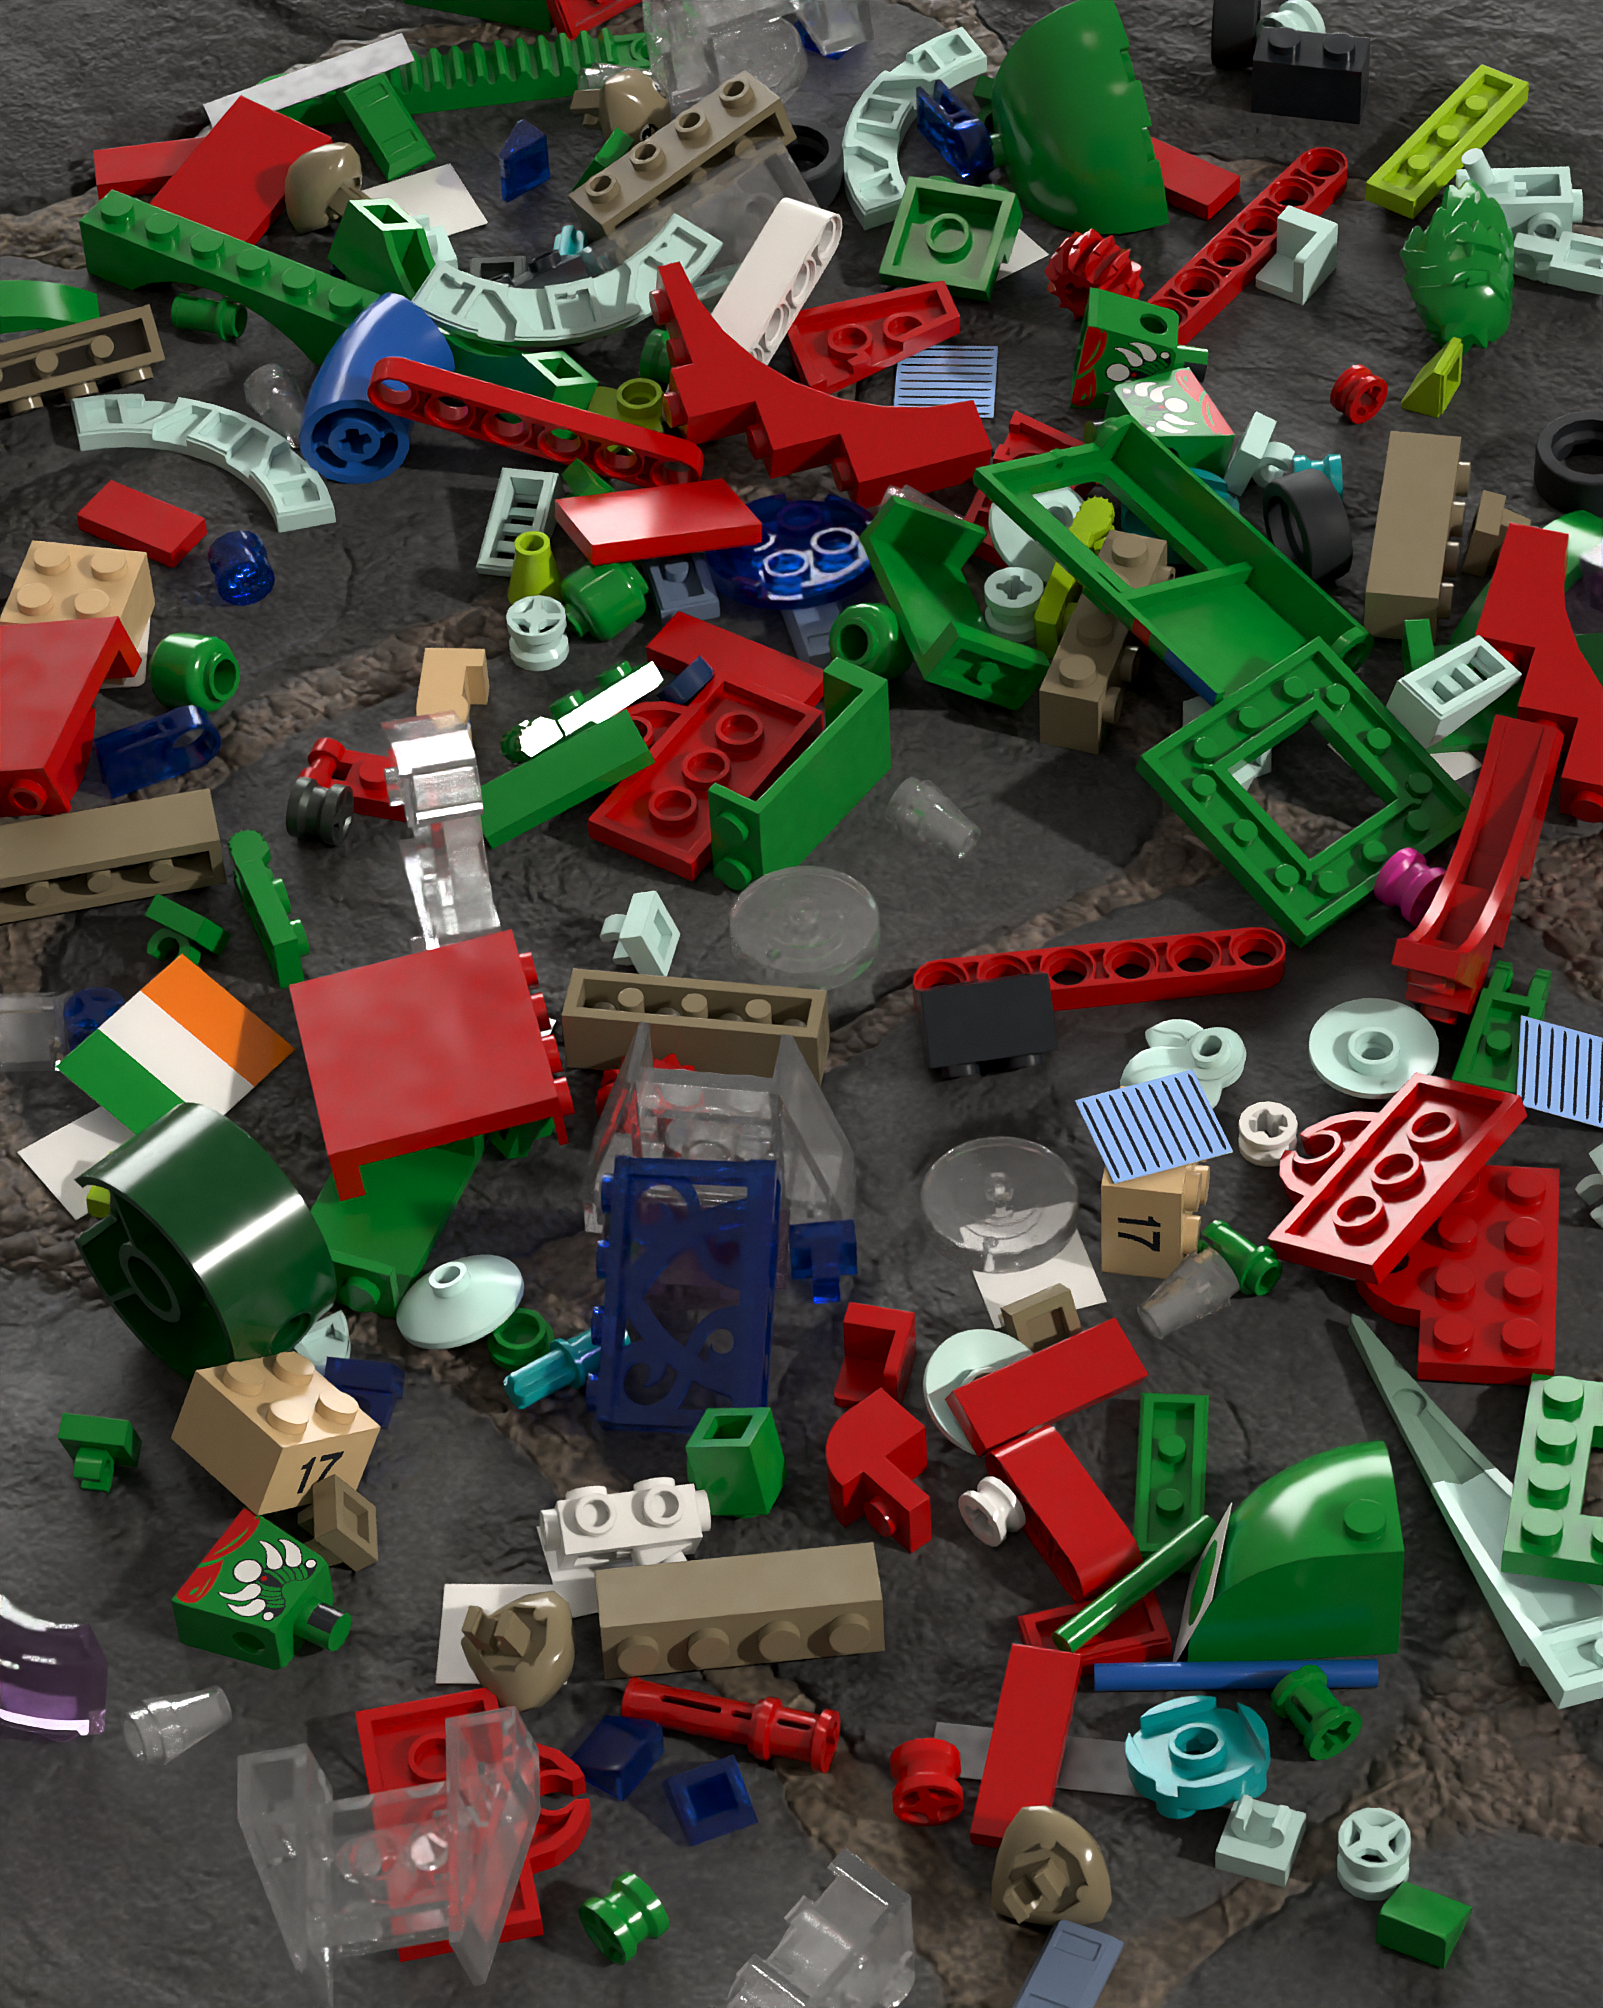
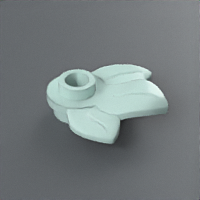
(1184, 1046)

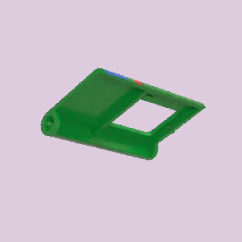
(1209, 627)

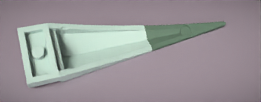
(1546, 1620)

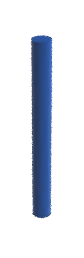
(1227, 1674)

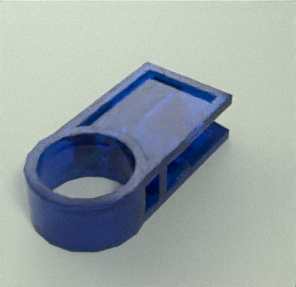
(954, 130)
(145, 753)

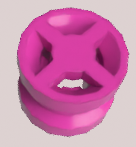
(1408, 884)

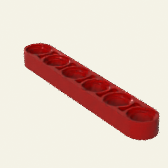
(1252, 251)
(538, 420)
(1100, 960)

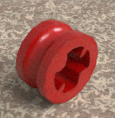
(1358, 394)

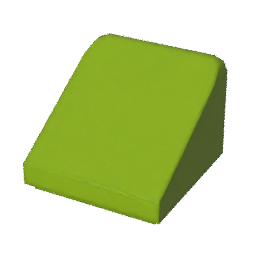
(1436, 381)

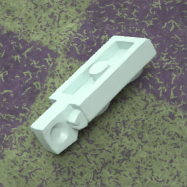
(1565, 261)

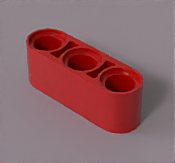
(1065, 1513)

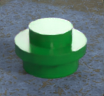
(520, 1339)

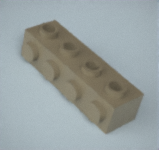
(681, 152)
(78, 359)
(1415, 532)
(1098, 653)
(109, 855)
(702, 1021)
(740, 1610)

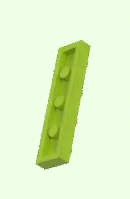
(1436, 148)

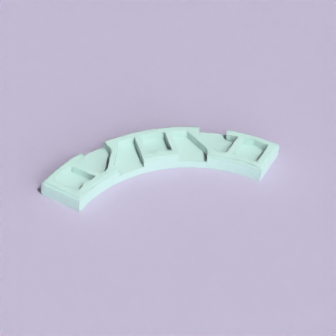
(885, 114)
(568, 310)
(216, 435)

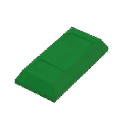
(385, 127)

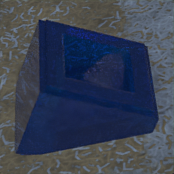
(523, 160)
(620, 1754)
(710, 1800)

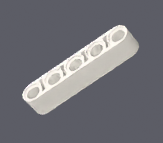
(777, 277)

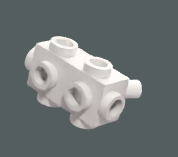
(638, 1526)

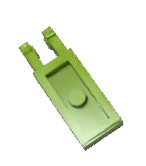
(1062, 590)

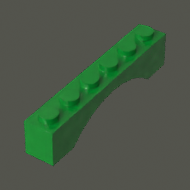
(148, 245)
(389, 252)

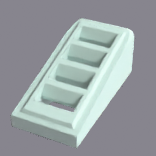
(512, 488)
(1427, 714)

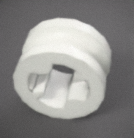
(1256, 1144)
(992, 1511)

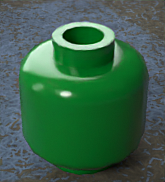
(603, 599)
(871, 640)
(193, 671)

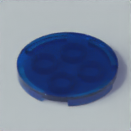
(805, 555)

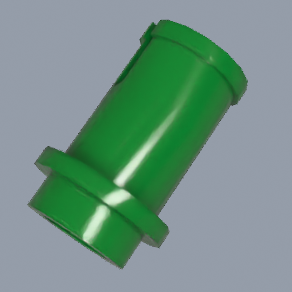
(222, 317)
(1252, 1265)

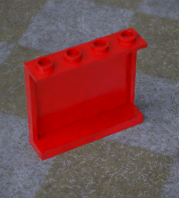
(45, 694)
(428, 1052)

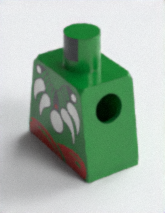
(1125, 343)
(1177, 414)
(259, 1597)

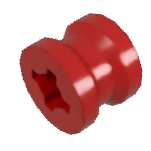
(926, 1782)

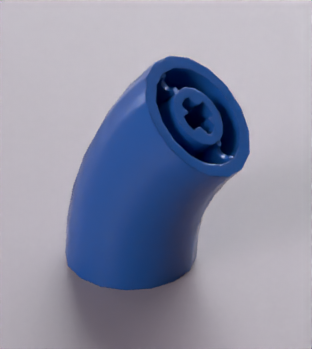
(339, 426)

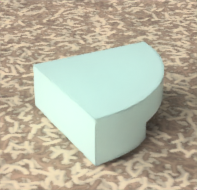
(324, 1339)

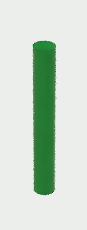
(1135, 1585)

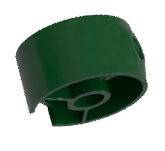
(206, 1244)

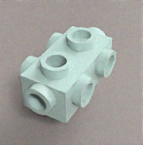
(1533, 198)

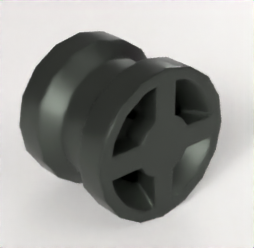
(319, 811)

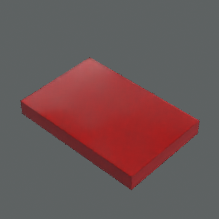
(239, 171)
(658, 521)

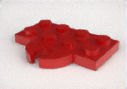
(725, 736)
(1387, 1174)
(1482, 1281)
(407, 1748)

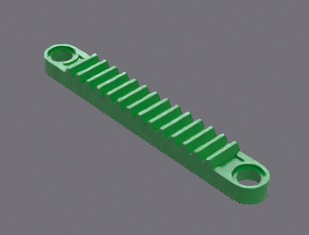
(487, 75)

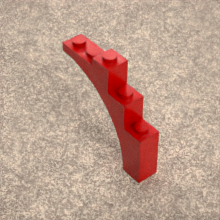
(794, 428)
(1532, 631)
(1496, 848)

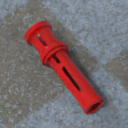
(763, 1727)

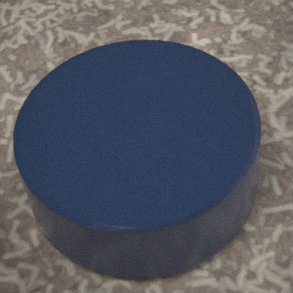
(687, 682)

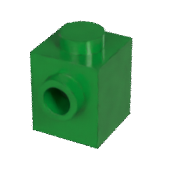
(737, 1461)

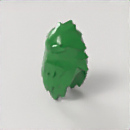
(1462, 269)

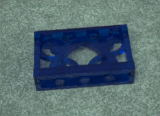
(747, 1222)

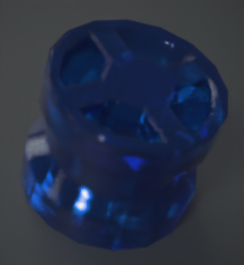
(241, 568)
(88, 1011)

